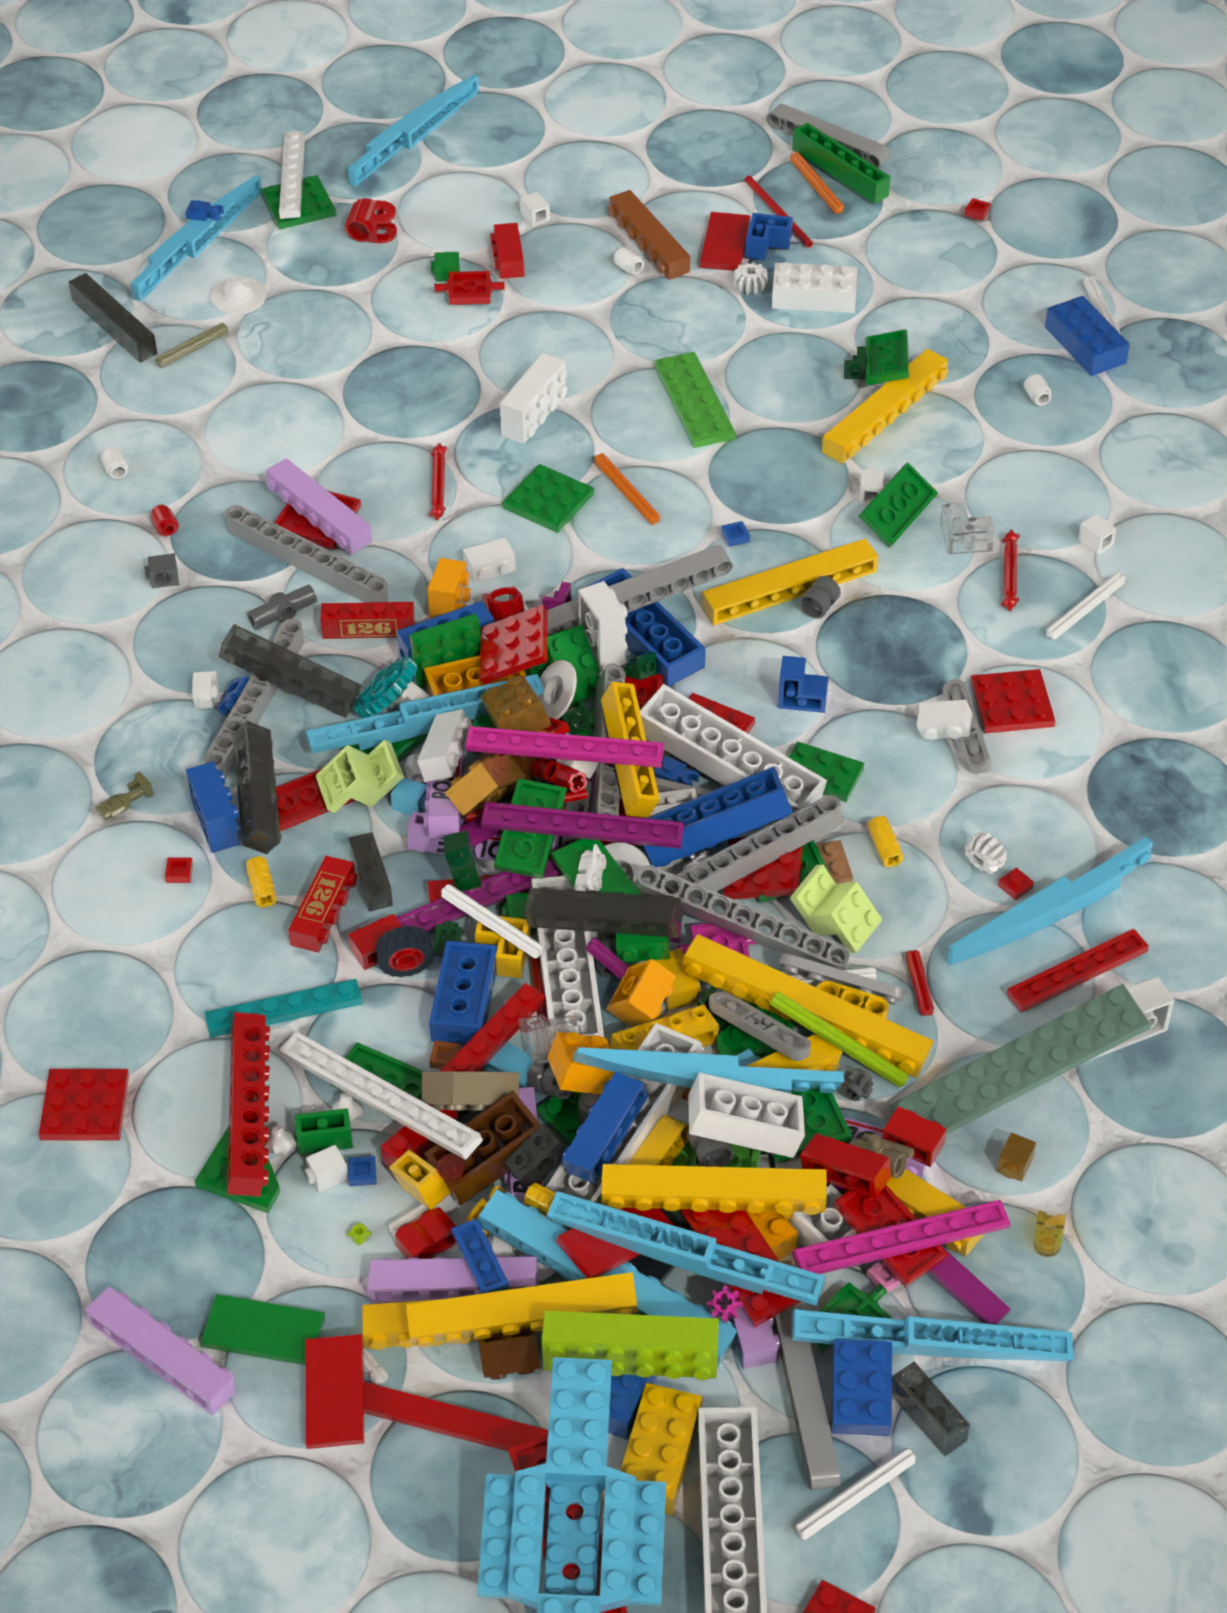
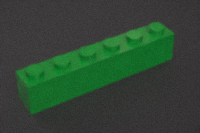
(841, 163)

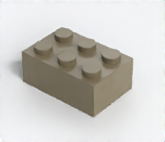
(467, 1089)

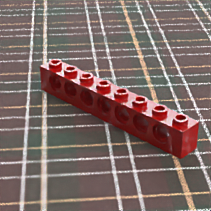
(247, 1105)

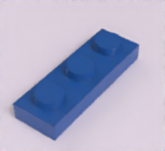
(480, 1257)

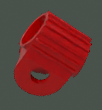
(364, 223)
(504, 609)

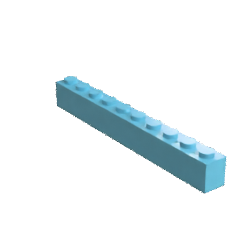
(537, 1236)

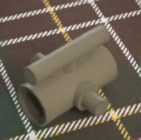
(896, 1152)

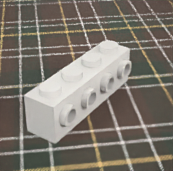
(444, 746)

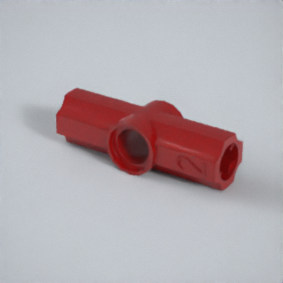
(559, 774)

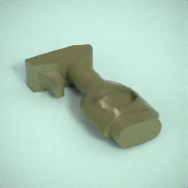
(121, 802)

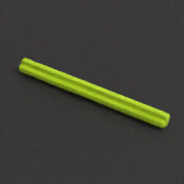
(839, 1039)

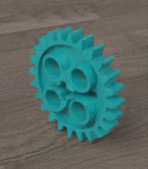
(385, 687)

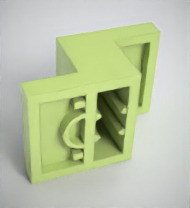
(359, 776)
(836, 908)

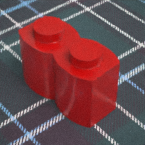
(426, 1236)

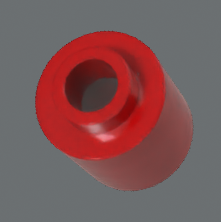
(164, 520)

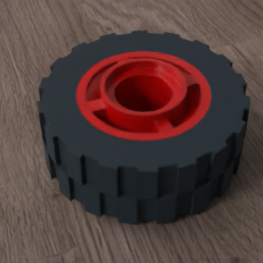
(404, 951)

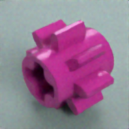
(719, 1300)

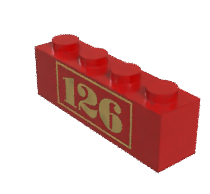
(365, 619)
(322, 904)

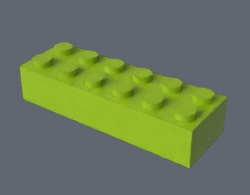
(634, 1343)

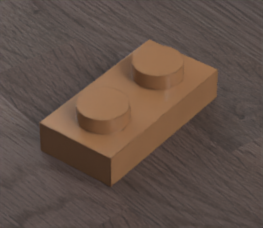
(836, 861)

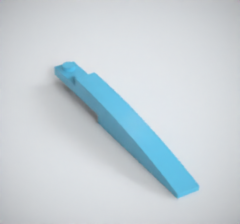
(412, 128)
(193, 238)
(411, 721)
(1051, 904)
(683, 1069)
(686, 1249)
(936, 1336)

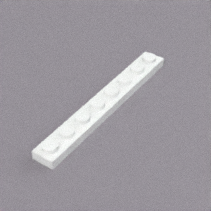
(292, 174)

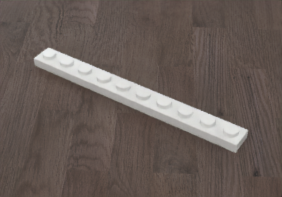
(381, 1095)

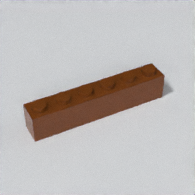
(649, 234)

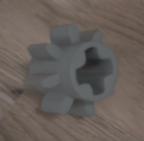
(857, 1084)

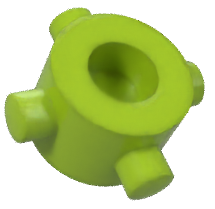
(359, 1233)

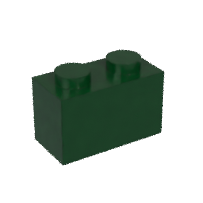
(462, 861)

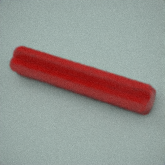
(919, 983)

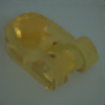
(1048, 1240)

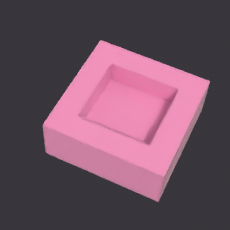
(882, 1275)

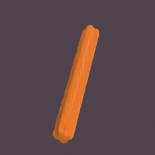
(816, 182)
(627, 488)

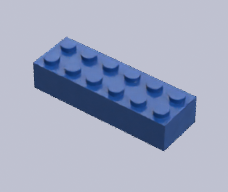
(658, 631)
(723, 815)

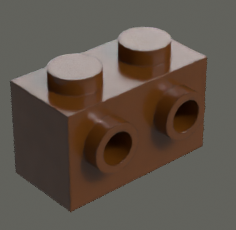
(509, 1354)

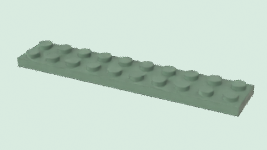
(1028, 1061)

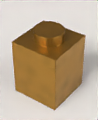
(1016, 1157)

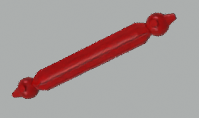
(438, 481)
(1010, 570)

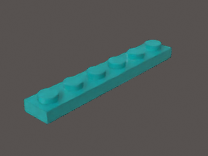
(288, 1006)

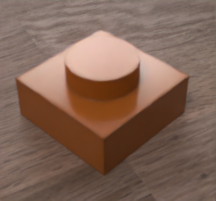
(442, 1053)

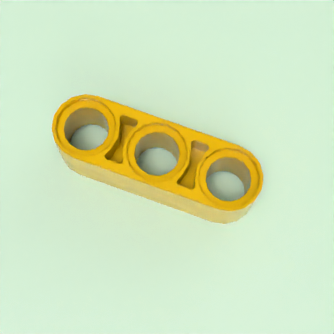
(867, 1001)
(662, 1143)

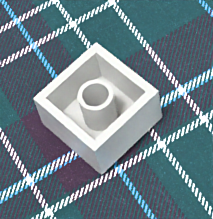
(822, 1226)

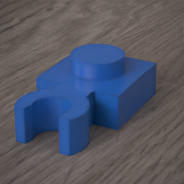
(202, 210)
(232, 694)
(675, 771)

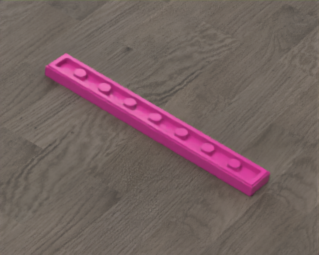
(565, 746)
(902, 1238)

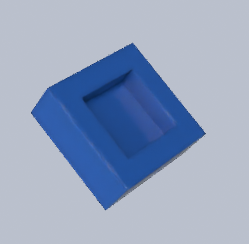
(735, 533)
(362, 1171)

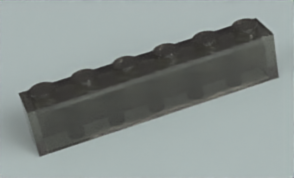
(113, 317)
(289, 670)
(256, 787)
(604, 912)

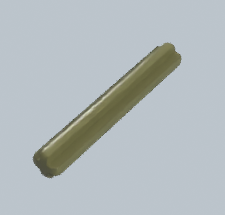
(191, 345)

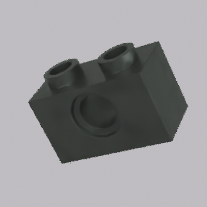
(537, 1156)

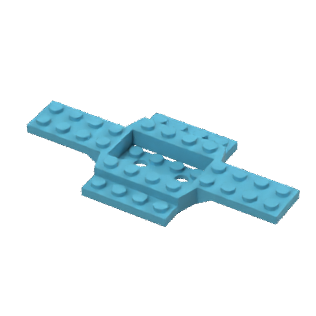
(575, 1475)

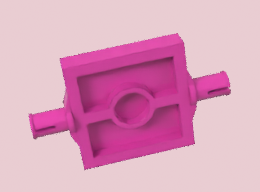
(721, 936)

